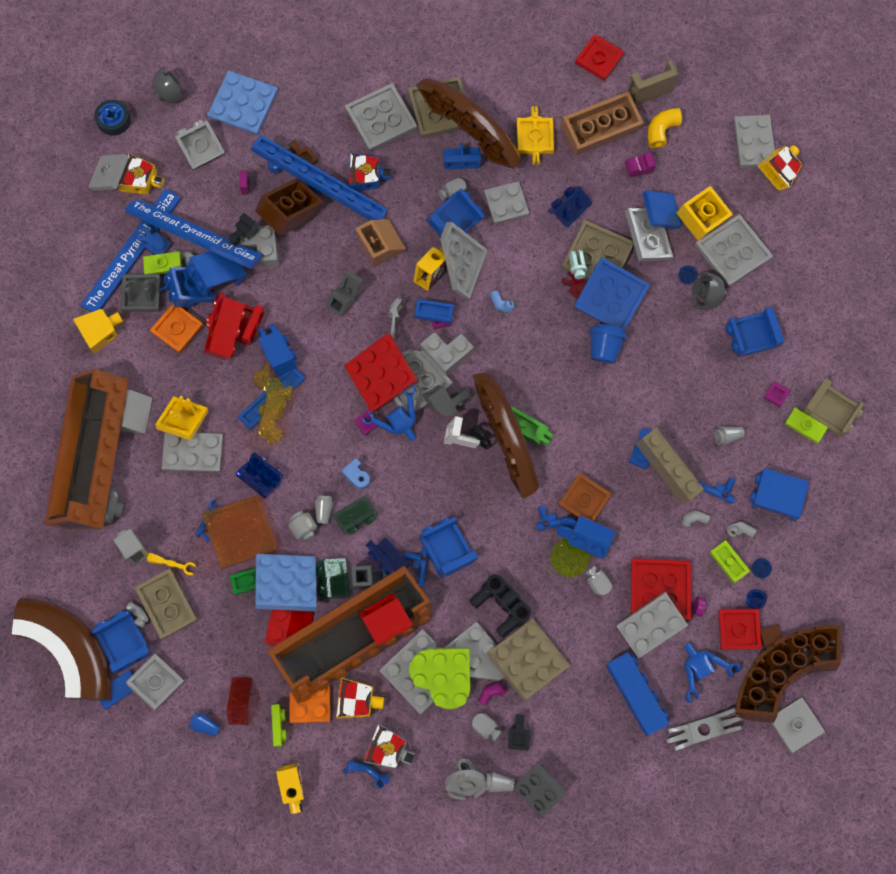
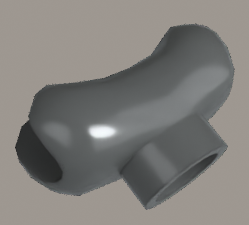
(114, 507)

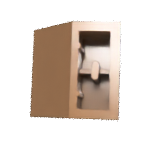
(379, 240)

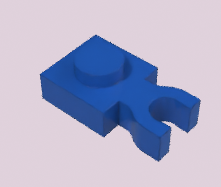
(154, 243)

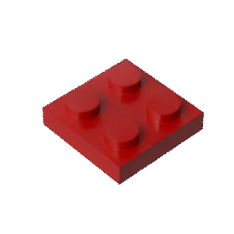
(599, 57)
(739, 629)

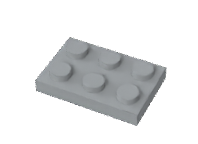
(753, 139)
(649, 241)
(198, 455)
(651, 625)

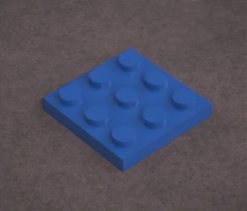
(611, 294)

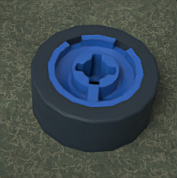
(108, 125)

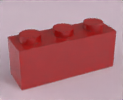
(224, 328)

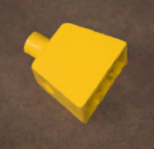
(98, 328)

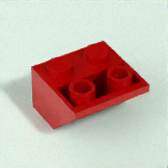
(385, 619)

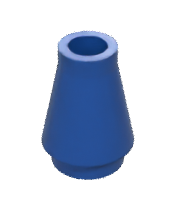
(204, 724)

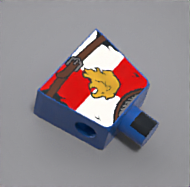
(366, 172)

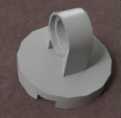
(465, 782)

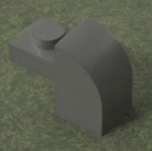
(345, 294)
(442, 402)
(364, 577)

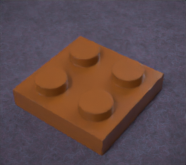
(585, 498)

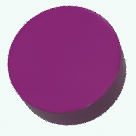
(699, 606)

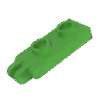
(532, 428)

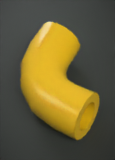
(660, 124)

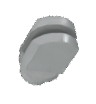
(451, 187)
(598, 581)
(486, 727)

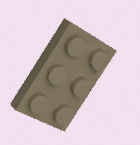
(166, 604)

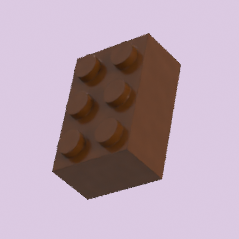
(288, 206)

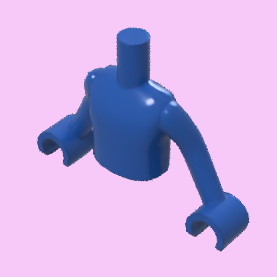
(399, 418)
(700, 666)

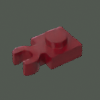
(576, 285)

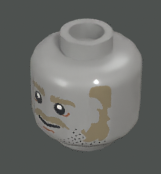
(302, 526)

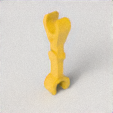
(153, 558)

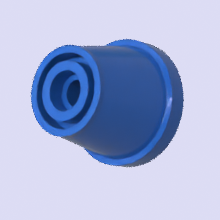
(606, 342)

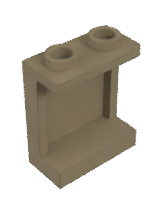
(653, 87)
(833, 409)

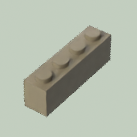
(669, 466)

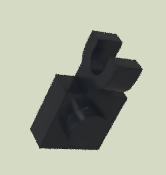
(518, 737)

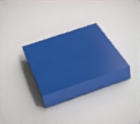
(661, 209)

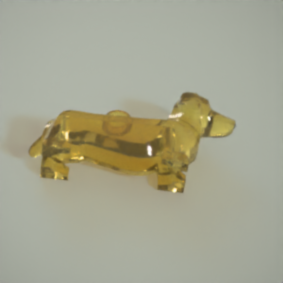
(273, 405)

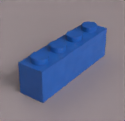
(637, 694)

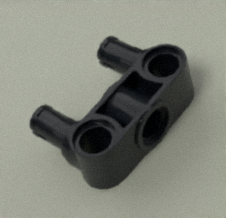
(505, 597)

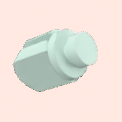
(578, 265)

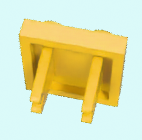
(182, 418)

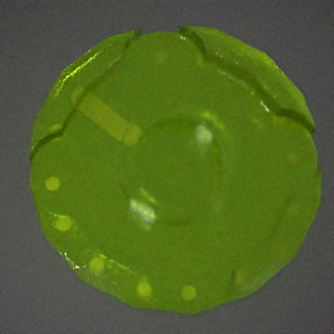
(564, 560)

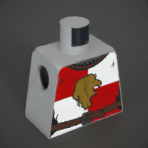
(387, 749)

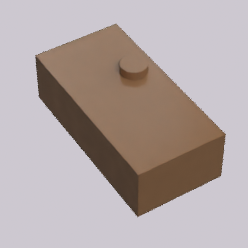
(601, 123)

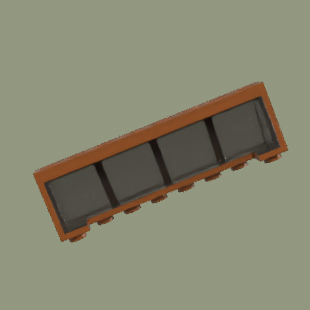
(87, 451)
(341, 640)

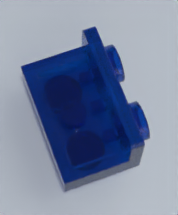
(570, 205)
(260, 475)
(387, 555)

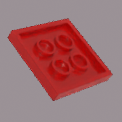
(380, 373)
(654, 577)

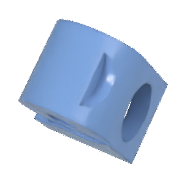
(355, 476)

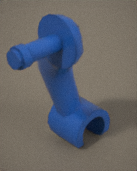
(202, 528)
(360, 766)

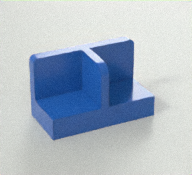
(461, 158)

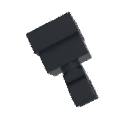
(245, 227)

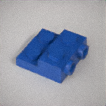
(183, 288)

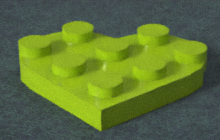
(444, 674)

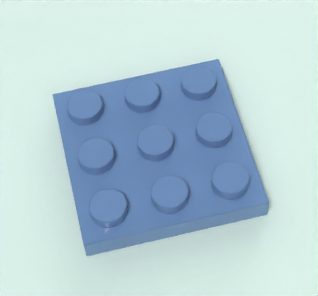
(242, 102)
(285, 582)

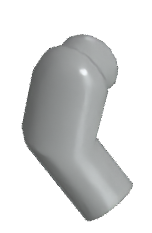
(740, 528)
(138, 611)

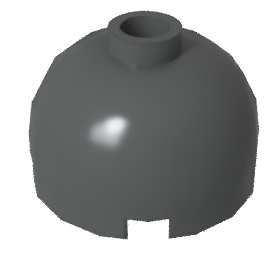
(167, 87)
(710, 288)

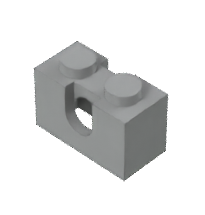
(131, 546)

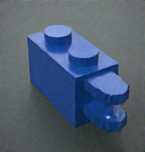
(277, 351)
(586, 535)

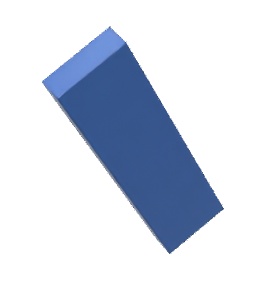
(250, 415)

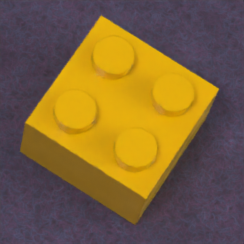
(704, 213)

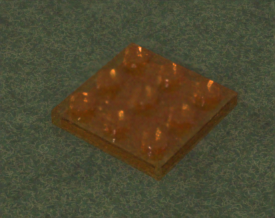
(239, 531)

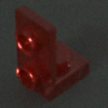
(239, 700)

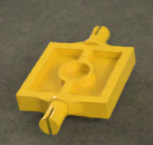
(535, 135)

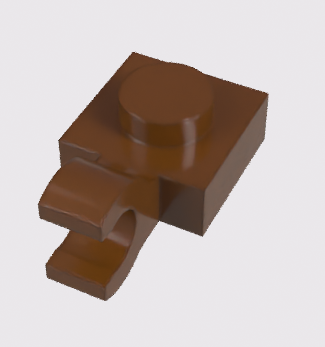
(305, 153)

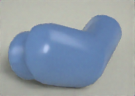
(499, 304)

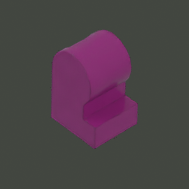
(640, 165)

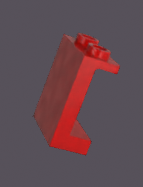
(248, 325)

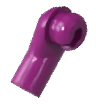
(491, 690)

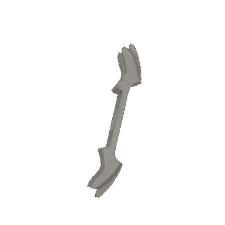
(393, 313)
(715, 725)

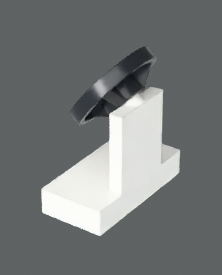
(453, 435)

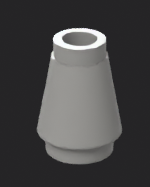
(726, 435)
(323, 508)
(498, 783)

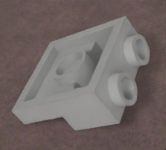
(199, 144)

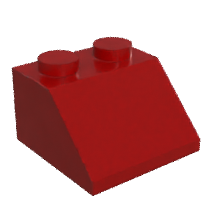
(285, 624)

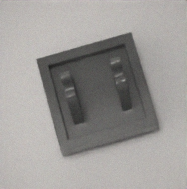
(141, 292)
(540, 790)

